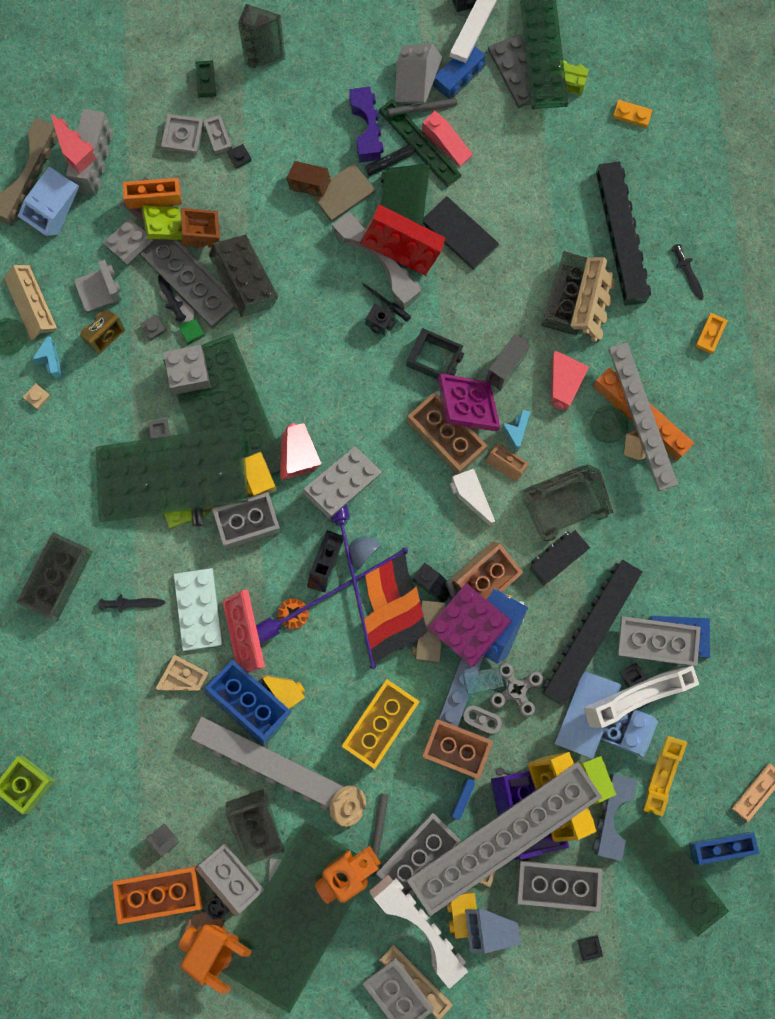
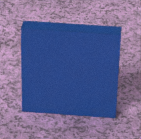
(462, 799)

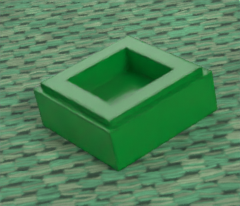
(191, 331)

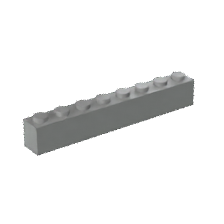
(264, 761)

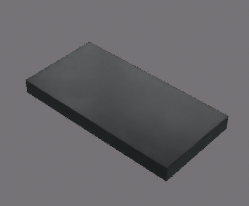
(460, 232)

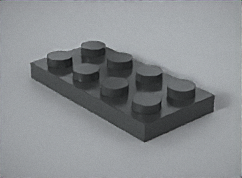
(511, 62)

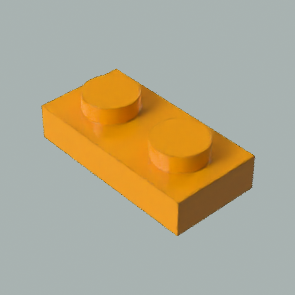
(632, 113)
(711, 333)

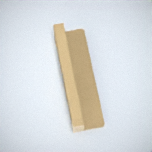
(29, 301)

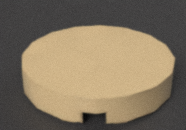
(347, 806)

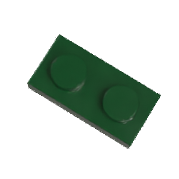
(205, 78)

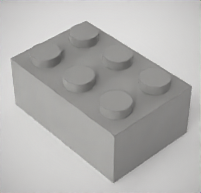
(246, 521)

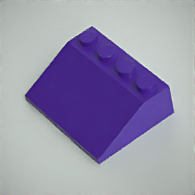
(509, 791)

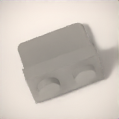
(98, 288)

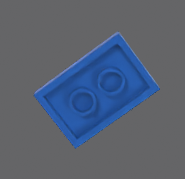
(704, 623)

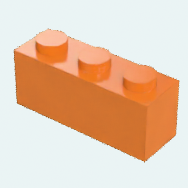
(152, 193)

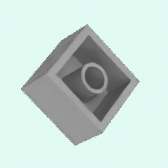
(186, 369)

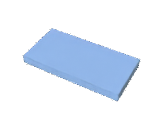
(575, 731)

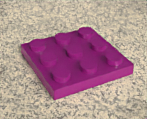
(468, 402)
(469, 625)

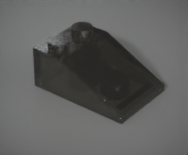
(254, 826)

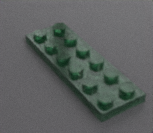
(674, 873)

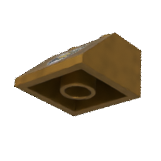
(102, 331)

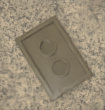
(344, 192)

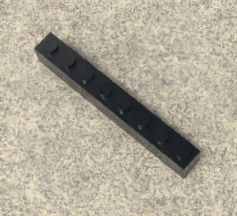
(622, 233)
(592, 632)

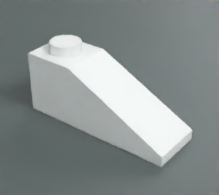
(470, 493)

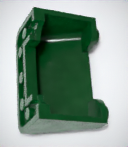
(406, 190)

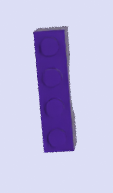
(362, 105)

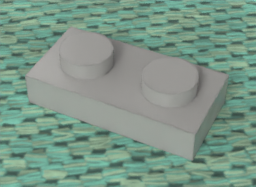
(217, 134)

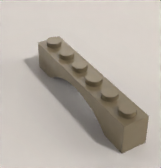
(41, 140)

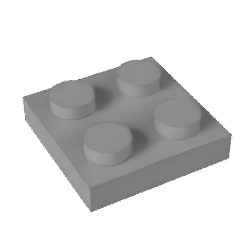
(182, 134)
(127, 241)

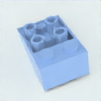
(49, 202)
(631, 733)

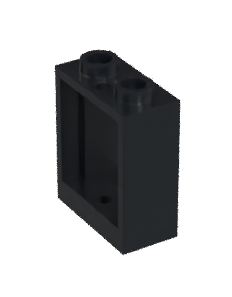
(440, 341)

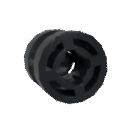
(215, 909)

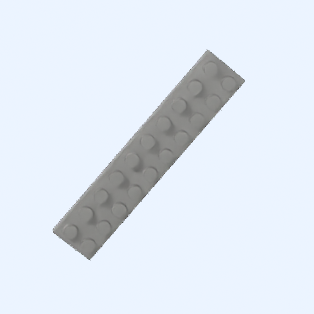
(504, 838)

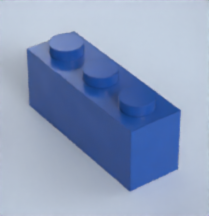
(457, 73)
(723, 848)

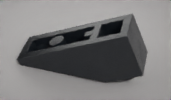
(325, 562)

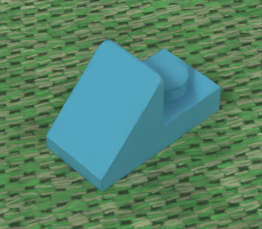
(48, 354)
(515, 434)

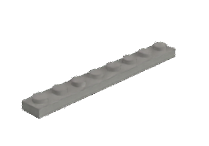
(642, 417)

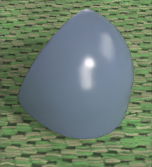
(361, 549)

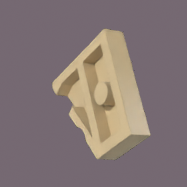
(182, 676)

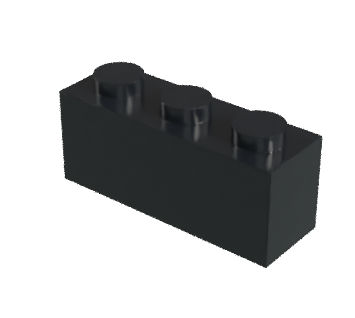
(558, 557)

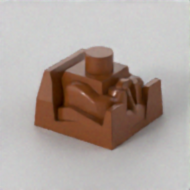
(199, 227)

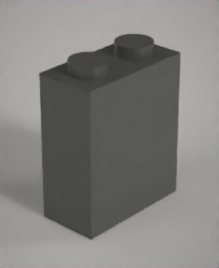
(507, 361)

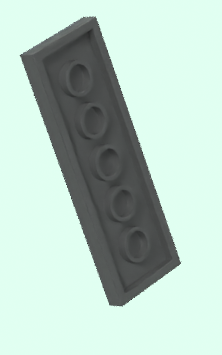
(189, 279)

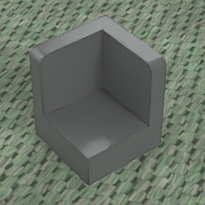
(163, 840)

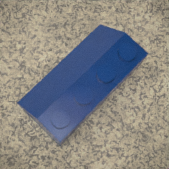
(247, 702)

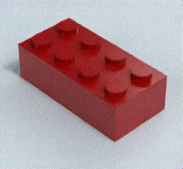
(402, 240)

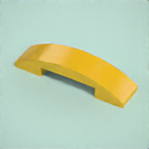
(663, 775)

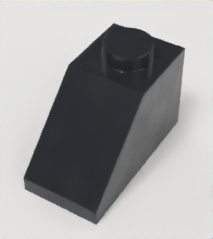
(432, 582)

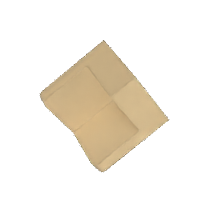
(633, 446)

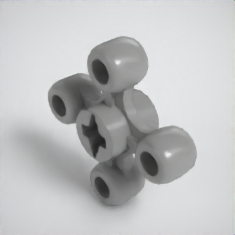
(520, 699)

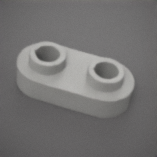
(481, 720)

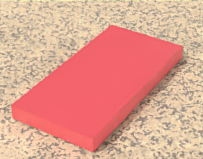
(243, 631)

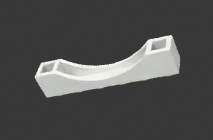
(618, 705)
(394, 902)

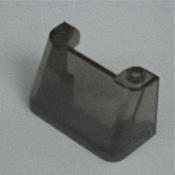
(567, 500)

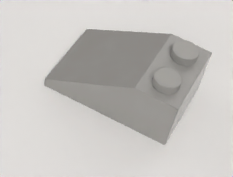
(416, 73)

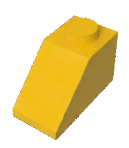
(285, 690)

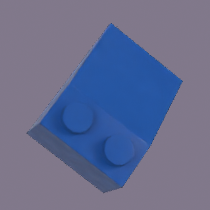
(515, 612)

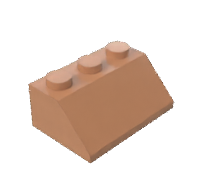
(488, 571)
(457, 748)

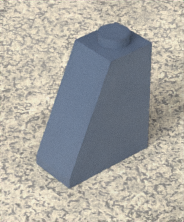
(490, 931)

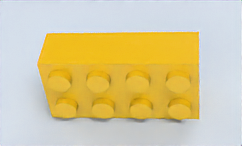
(380, 724)
(544, 770)

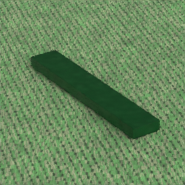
(422, 145)

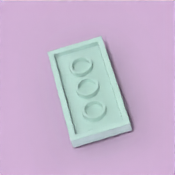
(198, 609)

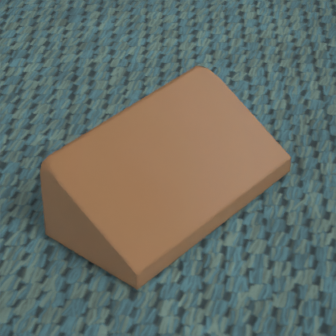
(507, 462)

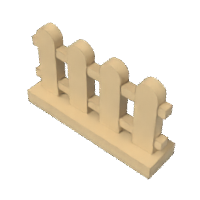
(589, 294)

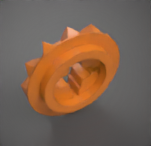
(293, 623)

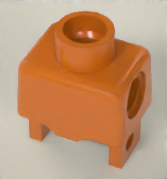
(354, 868)
(210, 953)

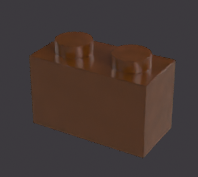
(308, 179)

